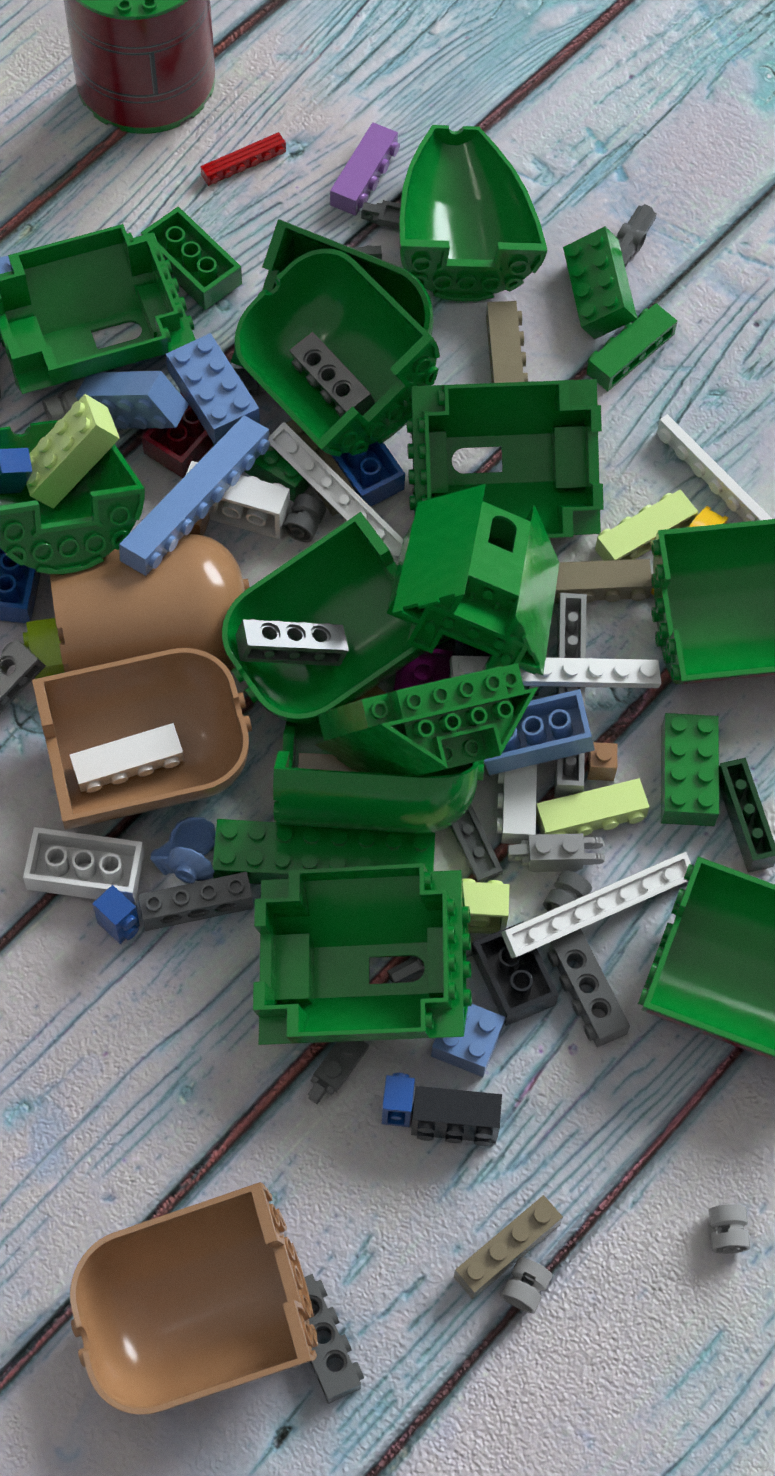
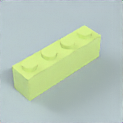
(634, 534)
(593, 809)

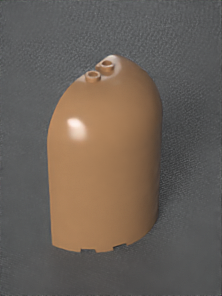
(122, 614)
(133, 697)
(192, 1304)

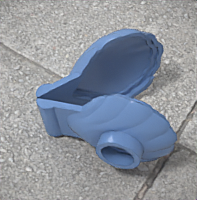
(186, 850)

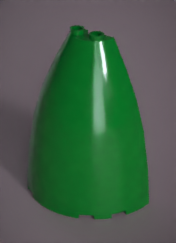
(467, 218)

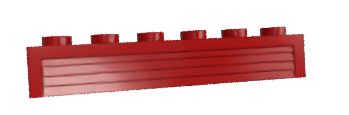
(243, 159)

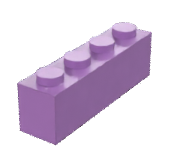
(364, 169)

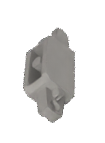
(556, 852)

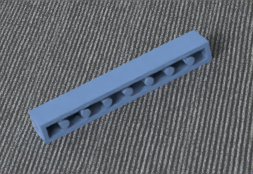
(194, 496)

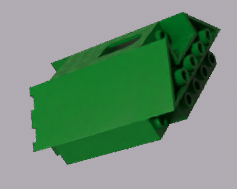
(81, 287)
(544, 440)
(477, 579)
(428, 724)
(319, 948)

